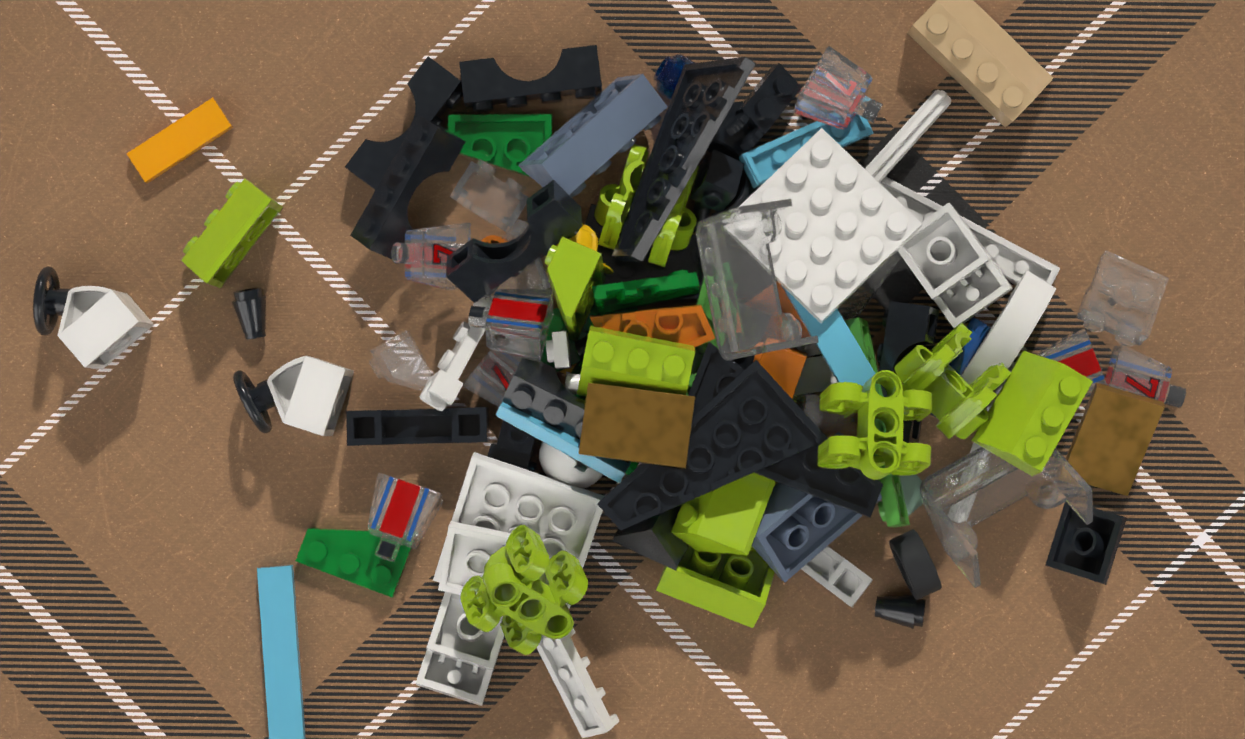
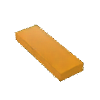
(179, 140)

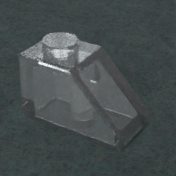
(401, 362)

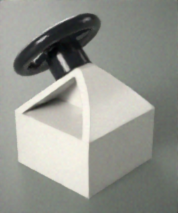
(94, 321)
(303, 390)

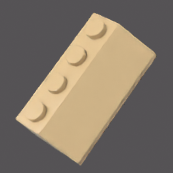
(981, 57)

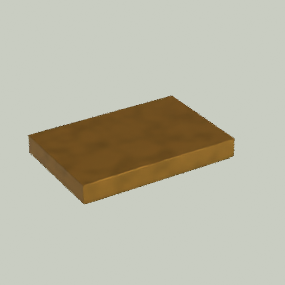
(637, 425)
(1113, 437)

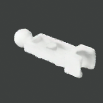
(444, 385)

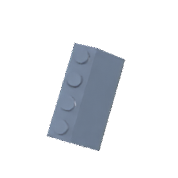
(596, 134)
(798, 528)

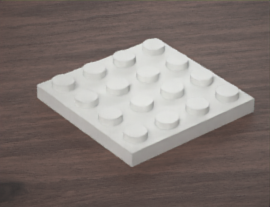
(837, 225)
(508, 496)

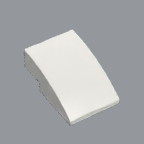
(954, 266)
(459, 655)

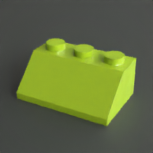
(230, 233)
(572, 274)
(635, 362)
(1032, 412)
(725, 517)
(721, 583)

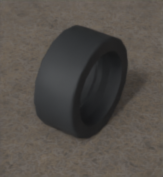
(915, 564)

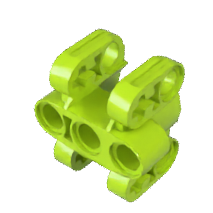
(615, 203)
(954, 401)
(858, 452)
(526, 591)

